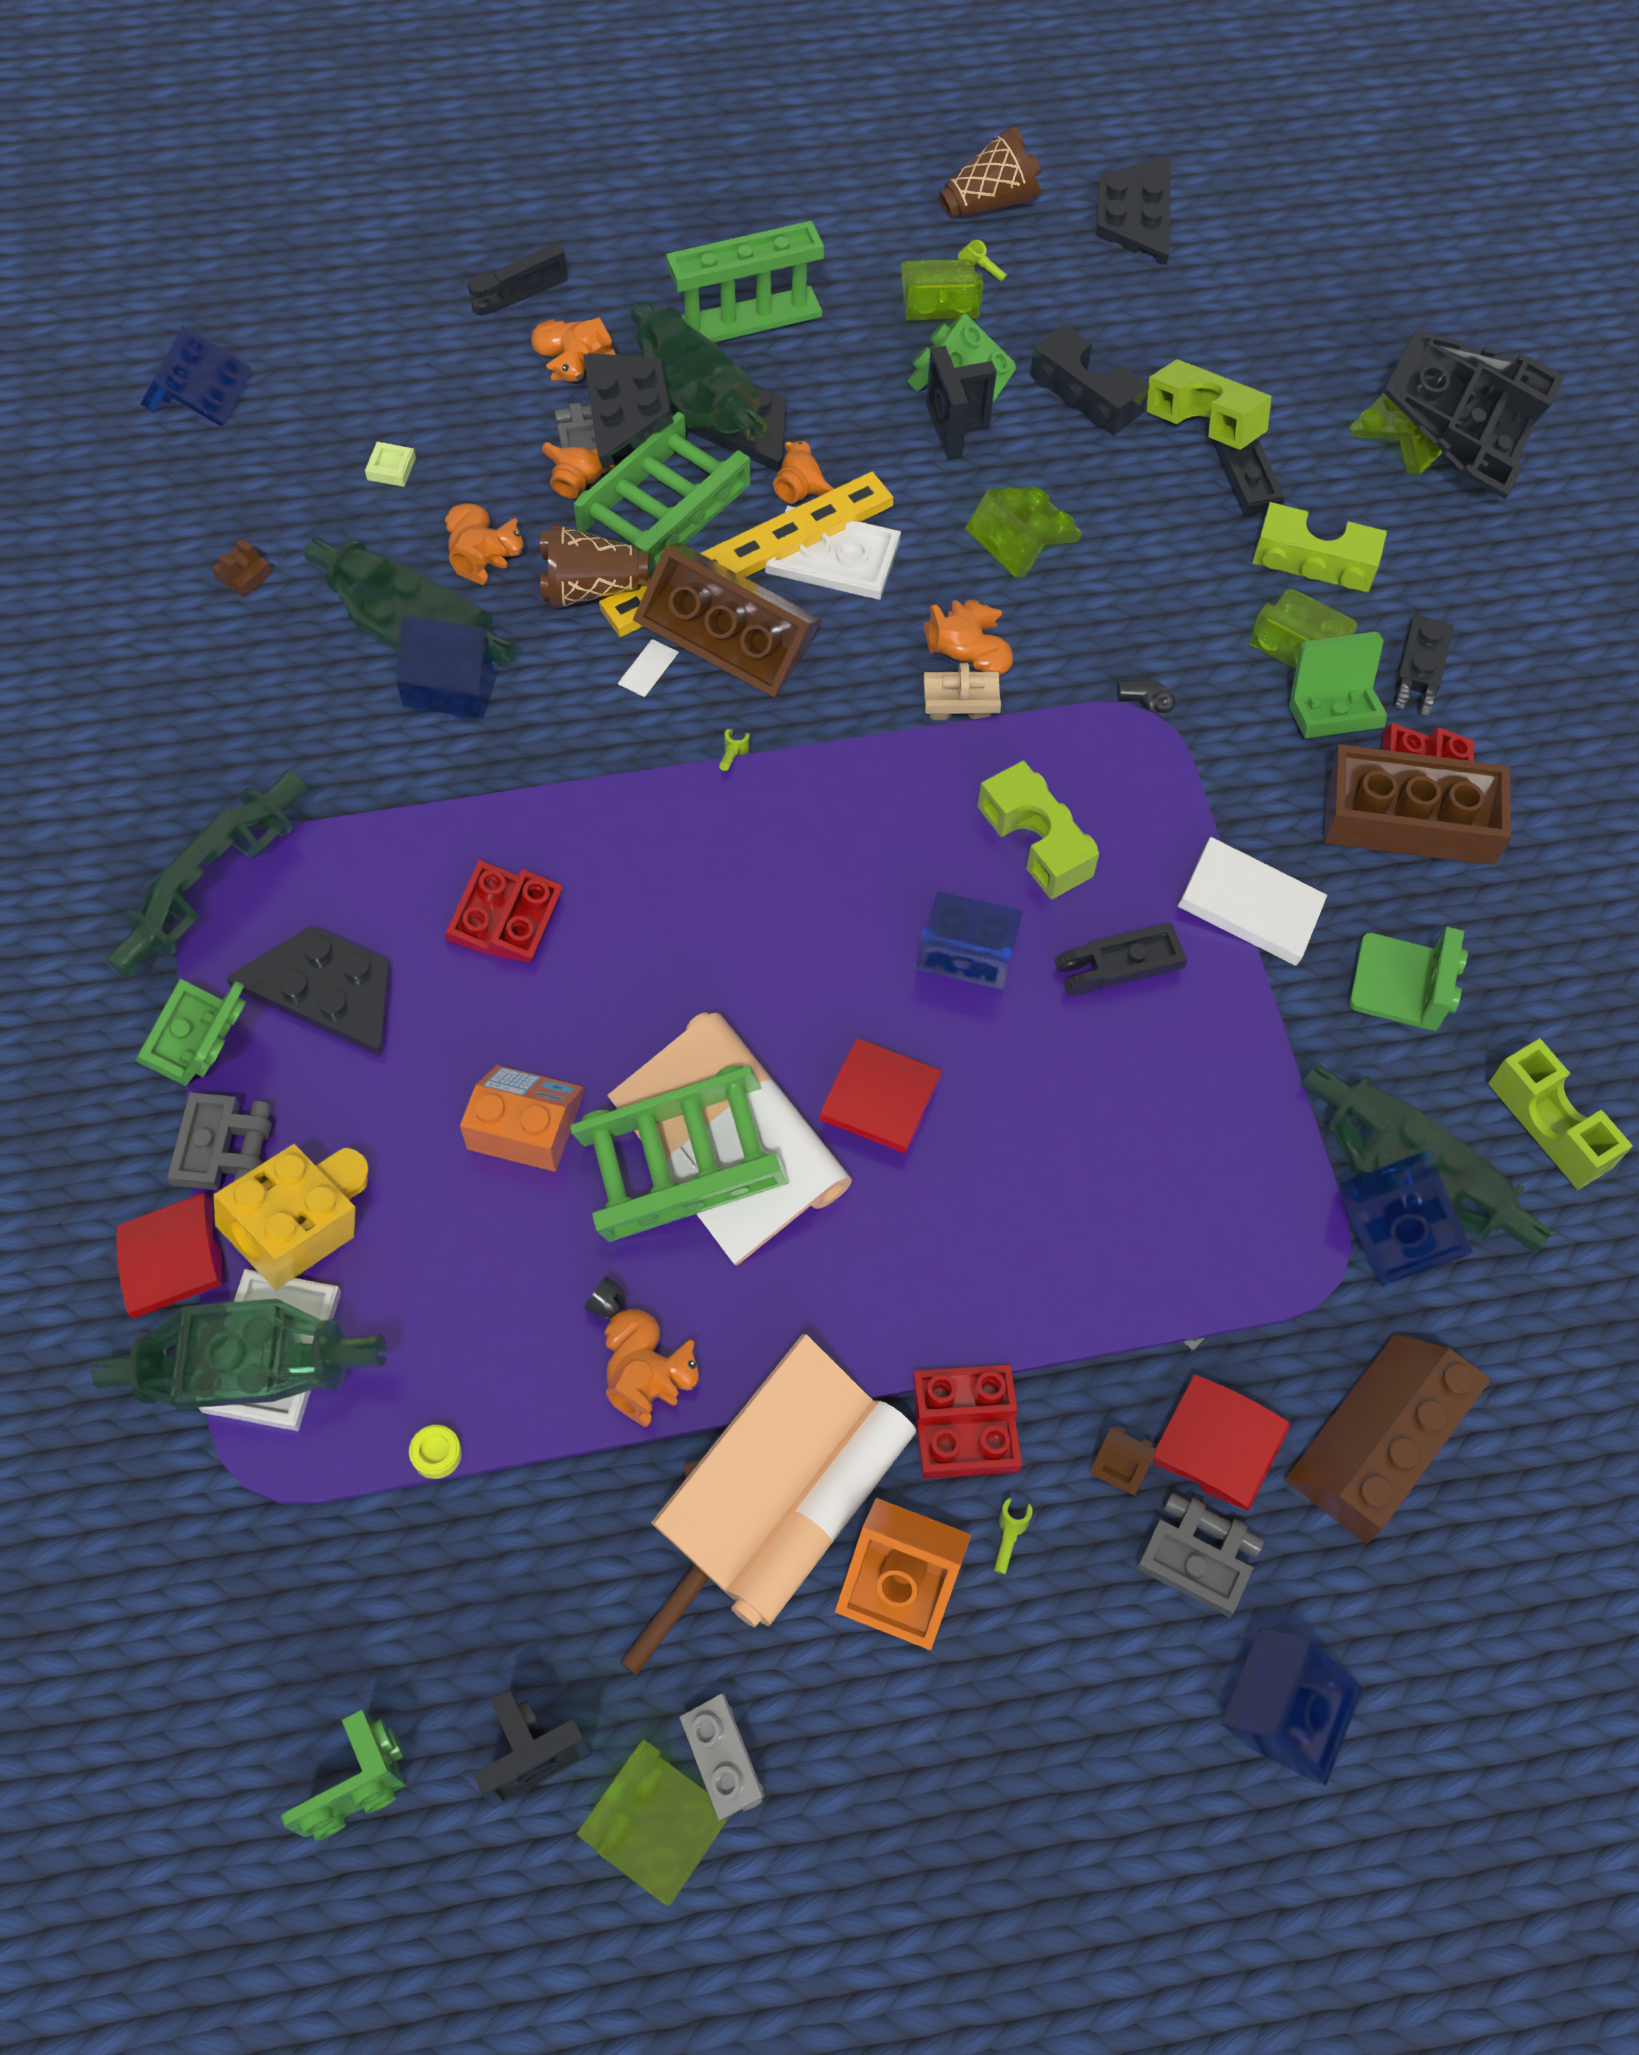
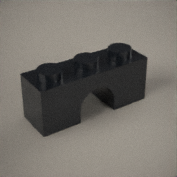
(1106, 399)

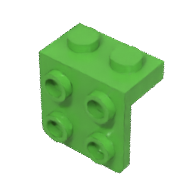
(966, 346)
(1336, 684)
(1409, 979)
(188, 1031)
(372, 1789)

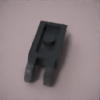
(518, 280)
(1250, 476)
(1423, 661)
(1123, 959)

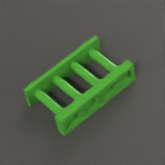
(744, 257)
(675, 523)
(712, 1184)

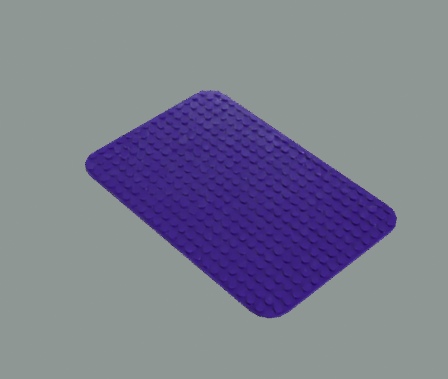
(1073, 1189)

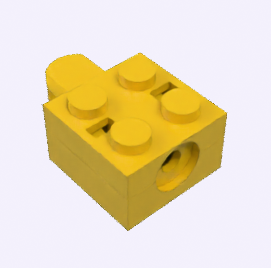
(291, 1211)

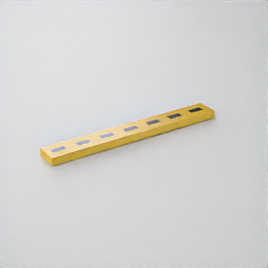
(772, 539)

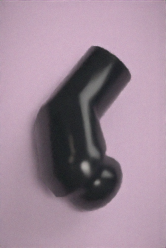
(1149, 693)

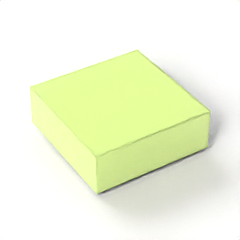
(390, 464)

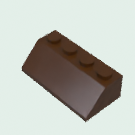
(725, 618)
(1418, 805)
(1387, 1433)

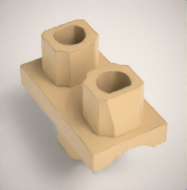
(961, 693)

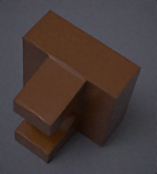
(242, 569)
(1123, 1460)

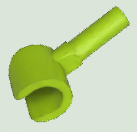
(976, 253)
(733, 748)
(1011, 1529)

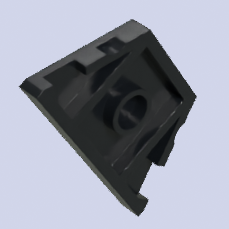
(1136, 207)
(626, 401)
(765, 450)
(323, 985)

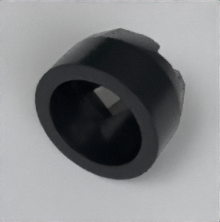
(606, 1300)

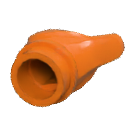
(573, 469)
(799, 474)

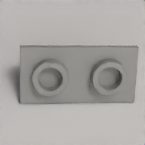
(722, 1757)

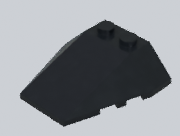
(1473, 404)

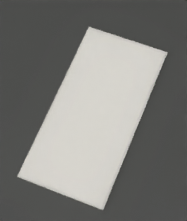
(648, 668)

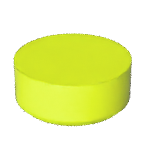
(435, 1451)

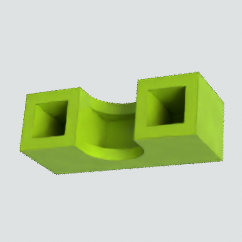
(1234, 410)
(1291, 548)
(1022, 801)
(1535, 1093)

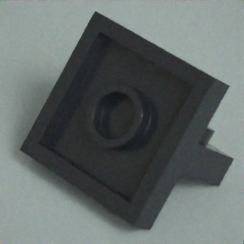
(958, 399)
(534, 1753)

